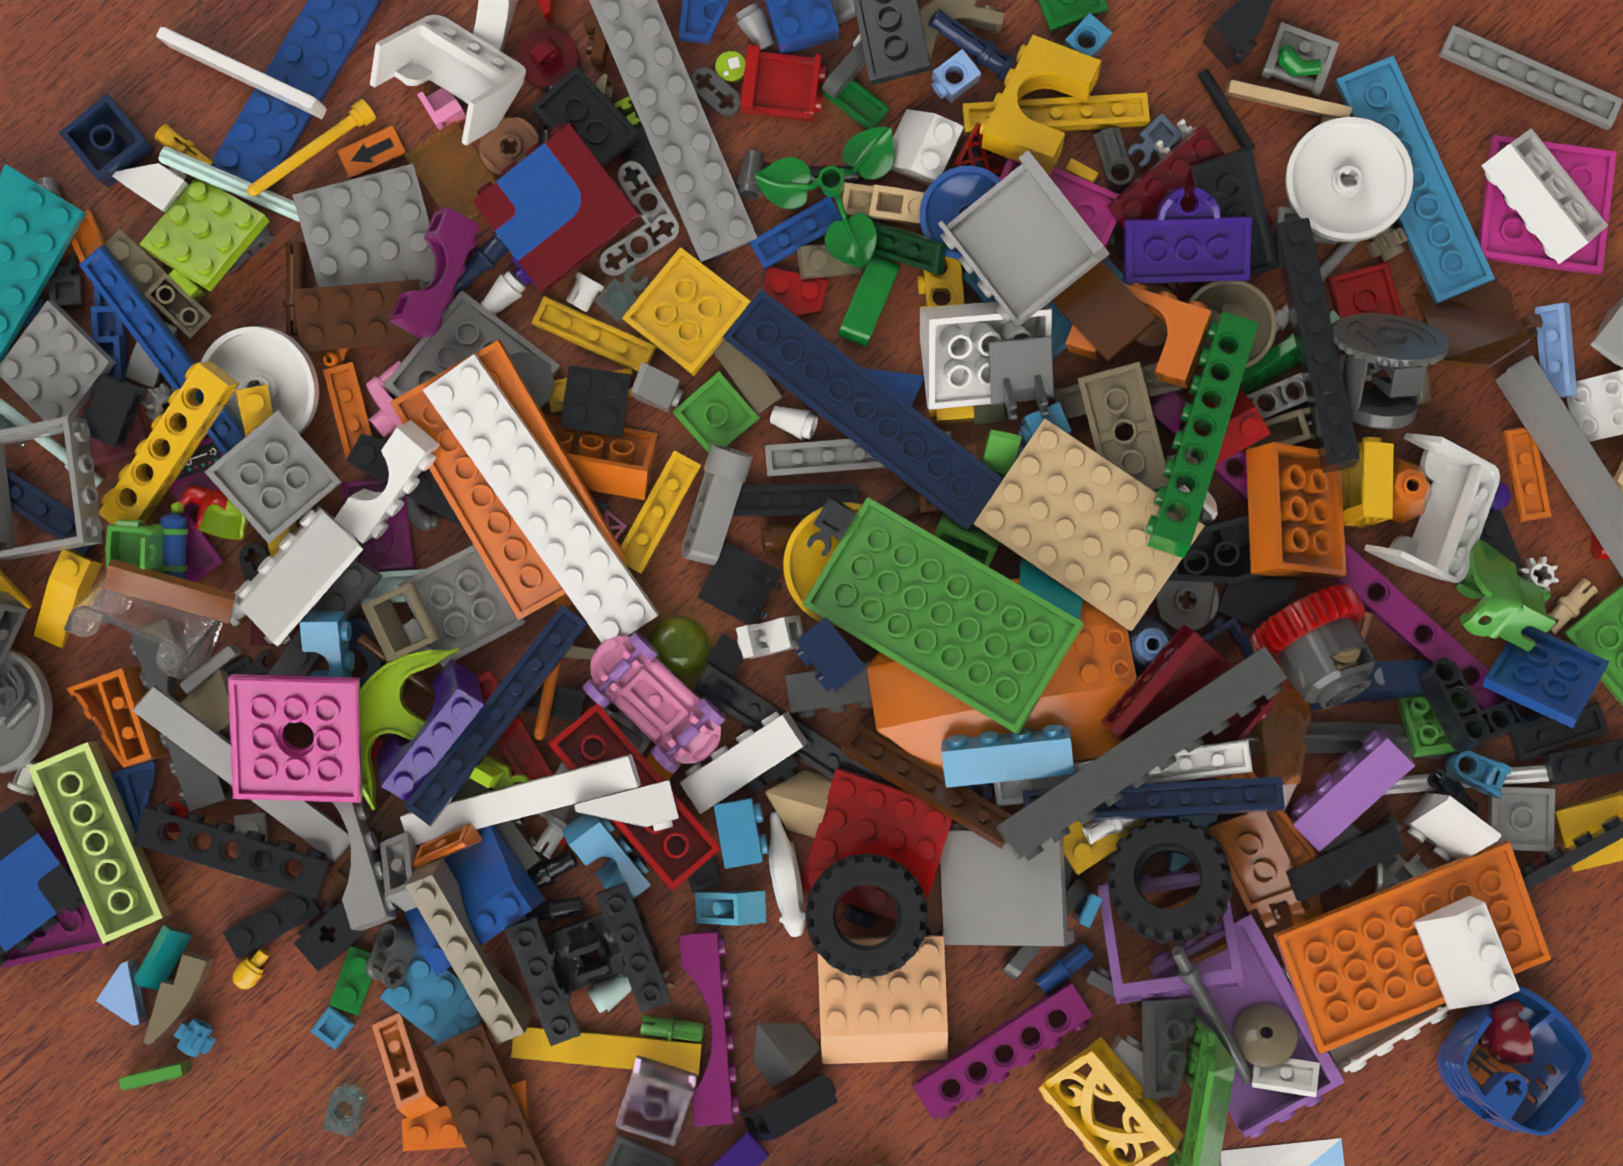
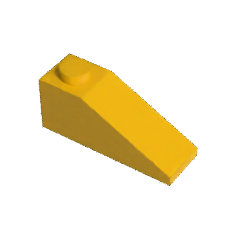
(66, 587)

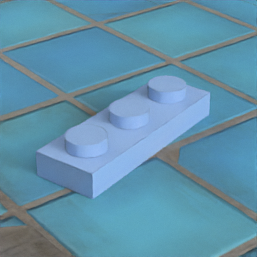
(1556, 348)

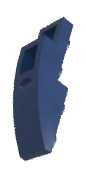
(1390, 681)

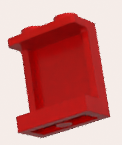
(782, 85)

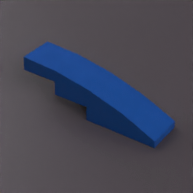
(109, 334)

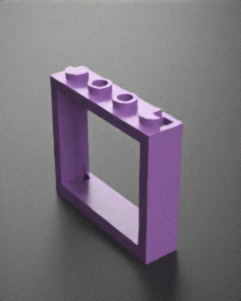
(1169, 986)

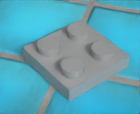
(1524, 817)

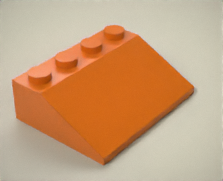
(1294, 513)

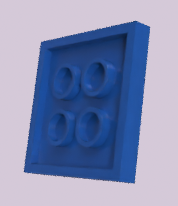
(1549, 678)

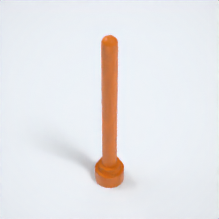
(550, 683)

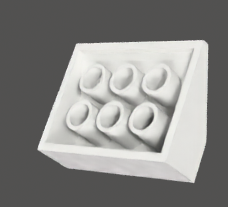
(956, 349)
(297, 574)

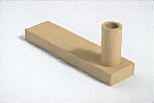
(1286, 100)

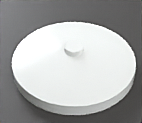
(1349, 179)
(273, 358)

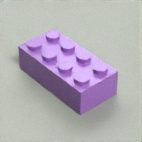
(1351, 788)

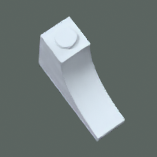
(494, 21)

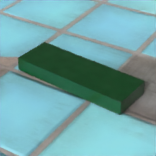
(909, 247)

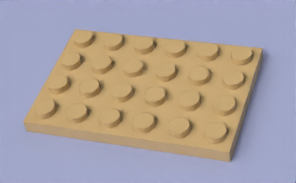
(1081, 524)

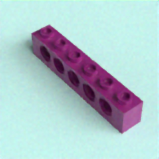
(983, 1050)

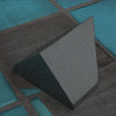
(782, 1050)

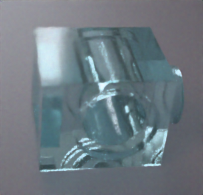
(338, 1122)

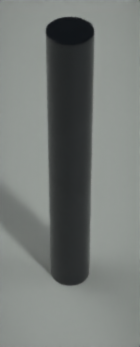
(1225, 109)

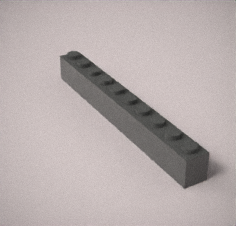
(1141, 753)

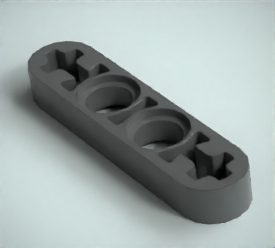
(1024, 954)

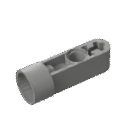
(715, 503)

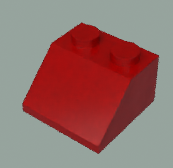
(1243, 429)

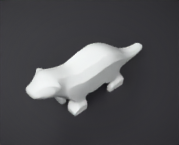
(786, 879)

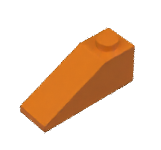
(404, 1067)

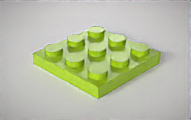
(204, 233)

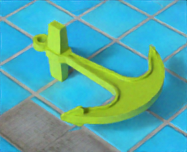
(386, 712)

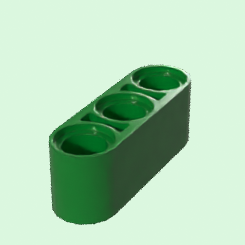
(869, 300)

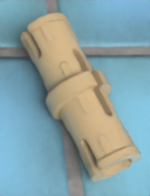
(1570, 605)

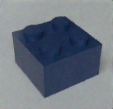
(107, 140)
(829, 655)

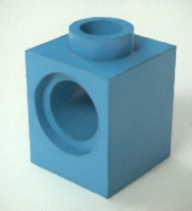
(1093, 30)

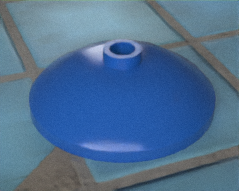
(950, 196)

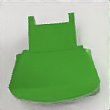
(1504, 597)

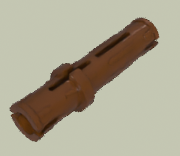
(294, 279)

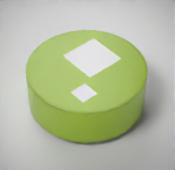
(730, 67)

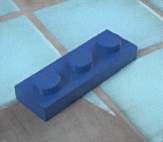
(795, 232)

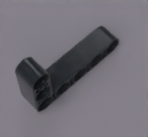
(1467, 714)

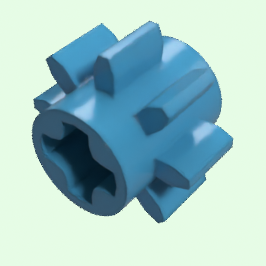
(195, 1037)

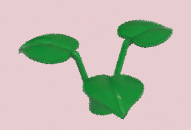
(788, 180)

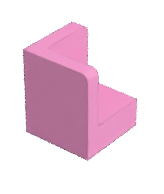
(442, 108)

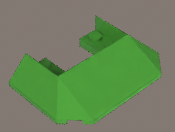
(1211, 1076)

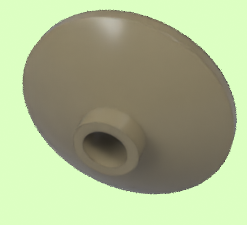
(1264, 1051)

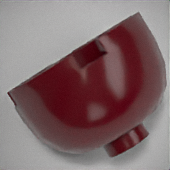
(1508, 1035)

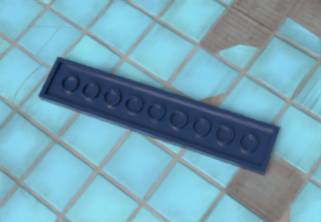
(863, 409)

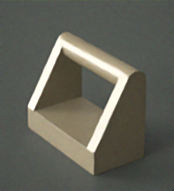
(389, 628)

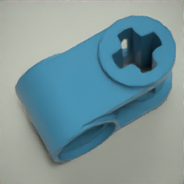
(1483, 774)

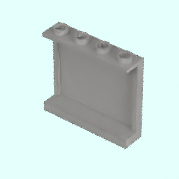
(1023, 241)
(999, 898)

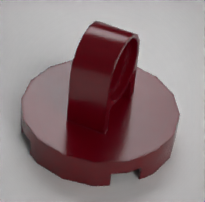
(547, 57)

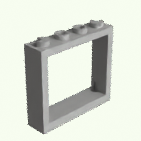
(82, 487)

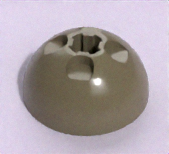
(1244, 301)

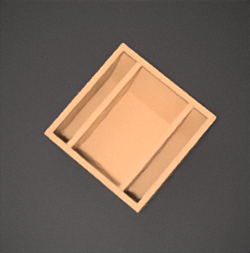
(886, 1015)

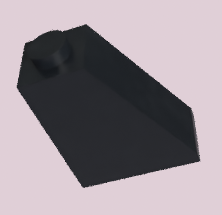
(790, 1107)

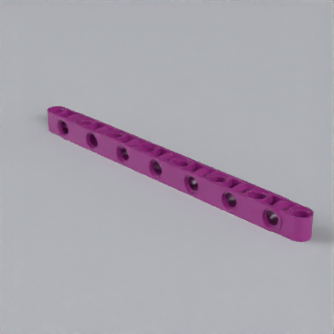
(1391, 608)

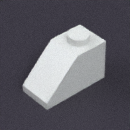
(154, 184)

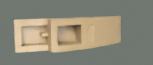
(883, 203)

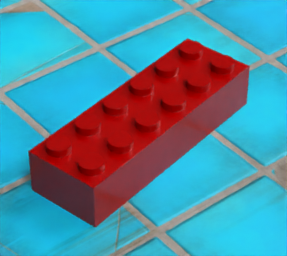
(669, 852)

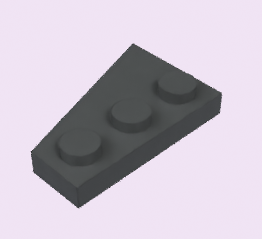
(1164, 1040)

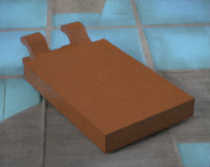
(1258, 863)

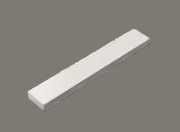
(242, 72)

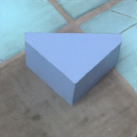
(124, 995)

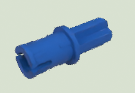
(1064, 968)

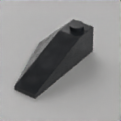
(1218, 554)

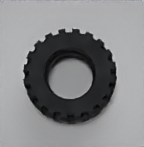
(1169, 837)
(873, 959)

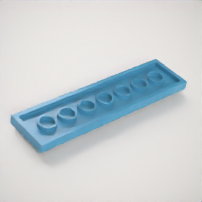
(1433, 217)

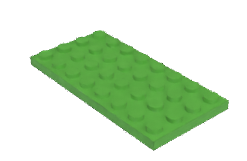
(943, 615)

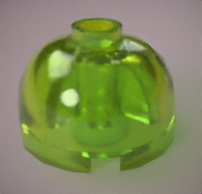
(681, 644)

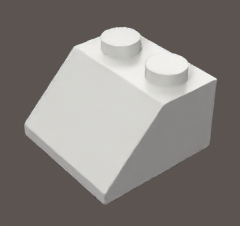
(924, 145)

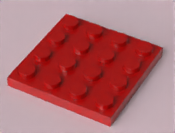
(880, 821)

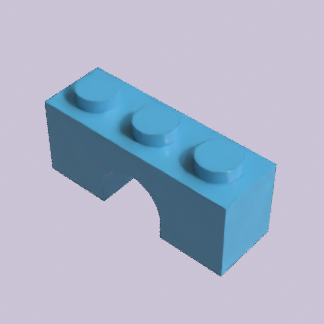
(328, 635)
(594, 838)

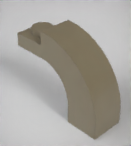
(964, 11)

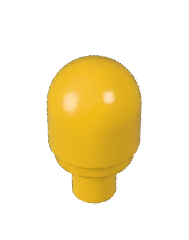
(250, 970)

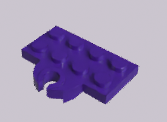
(1187, 244)

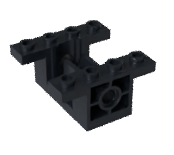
(556, 963)

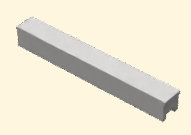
(1567, 453)

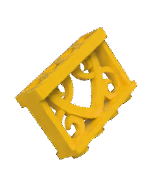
(1079, 1111)

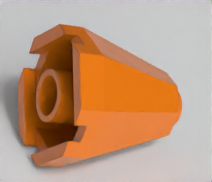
(1410, 491)

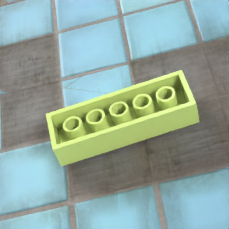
(99, 841)

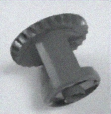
(1402, 349)

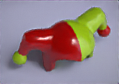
(215, 514)

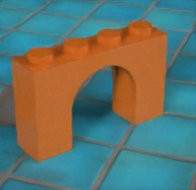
(1186, 334)

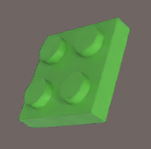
(716, 413)

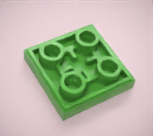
(1423, 727)

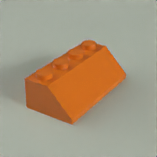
(609, 461)

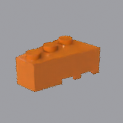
(109, 704)

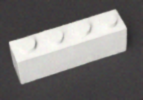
(743, 762)

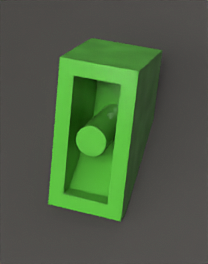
(1000, 451)

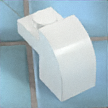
(769, 637)

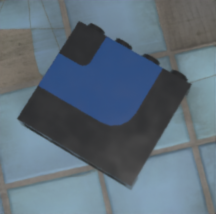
(32, 882)

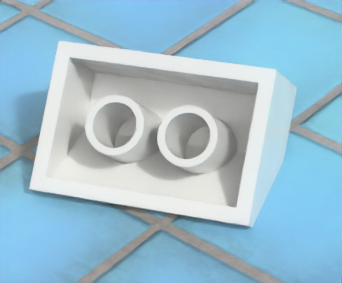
(1466, 954)

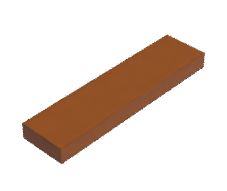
(170, 591)

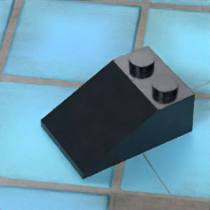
(1234, 33)

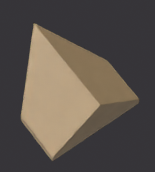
(801, 801)

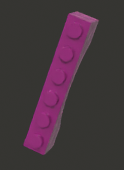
(702, 961)

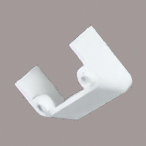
(456, 62)
(1454, 513)

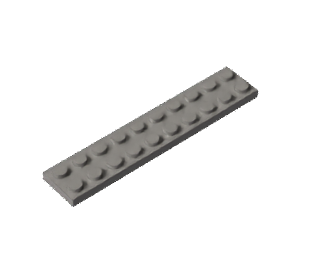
(675, 125)

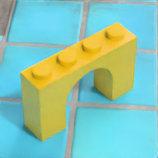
(1039, 66)

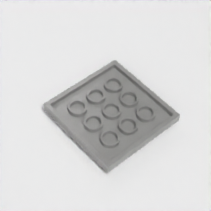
(368, 229)
(464, 331)

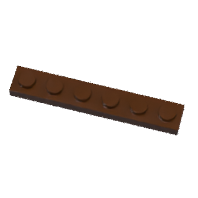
(925, 783)

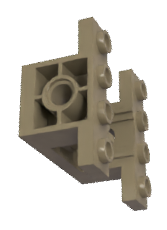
(1118, 399)

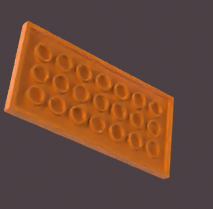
(493, 531)
(1366, 961)

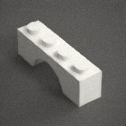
(406, 455)

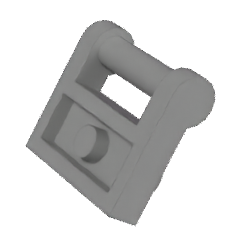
(1308, 47)

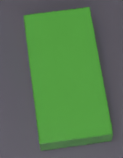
(154, 1075)

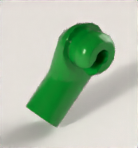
(1295, 65)

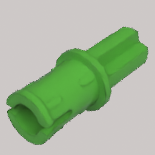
(672, 1028)

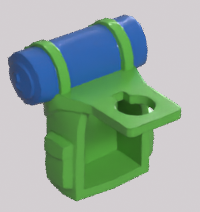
(150, 546)

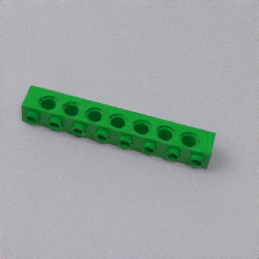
(1238, 336)

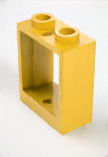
(1369, 485)

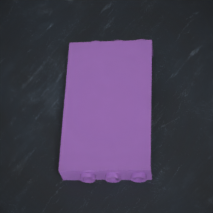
(1263, 984)

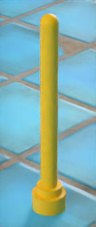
(359, 115)

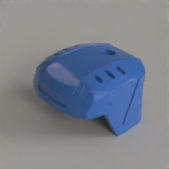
(1554, 1044)

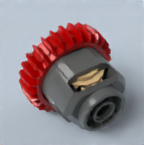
(1320, 645)

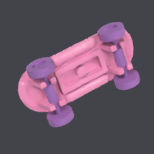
(654, 700)

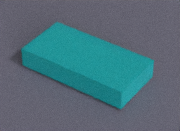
(162, 957)

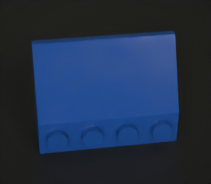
(492, 890)

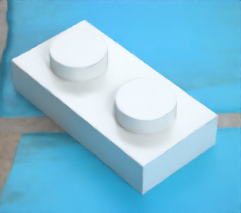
(1292, 1077)

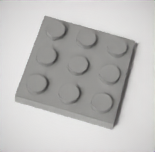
(54, 364)
(273, 476)
(463, 603)

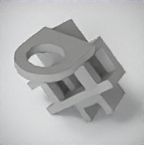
(1397, 865)

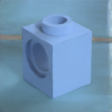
(959, 64)

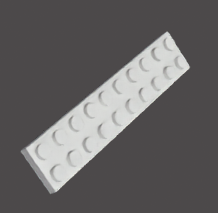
(540, 500)

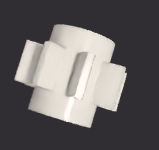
(1544, 570)

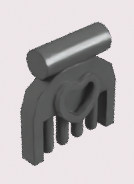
(15, 700)

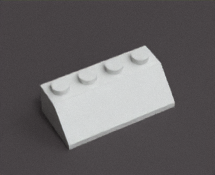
(1544, 196)

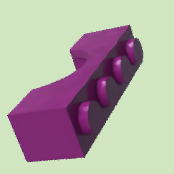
(450, 240)

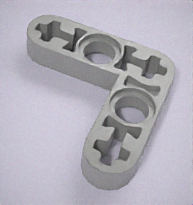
(650, 219)

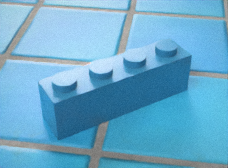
(1007, 756)

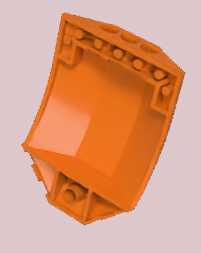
(1078, 697)

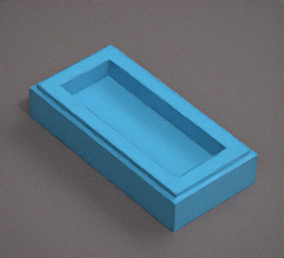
(1087, 909)

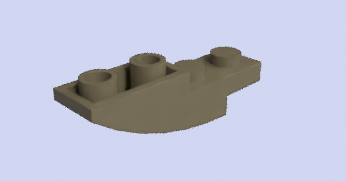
(158, 285)

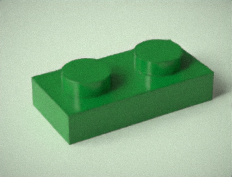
(353, 982)

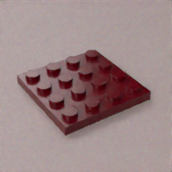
(1170, 172)

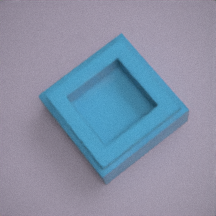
(333, 1027)

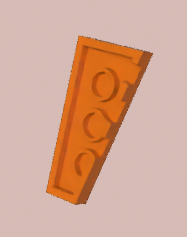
(438, 1129)

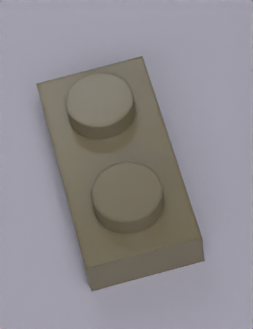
(818, 263)

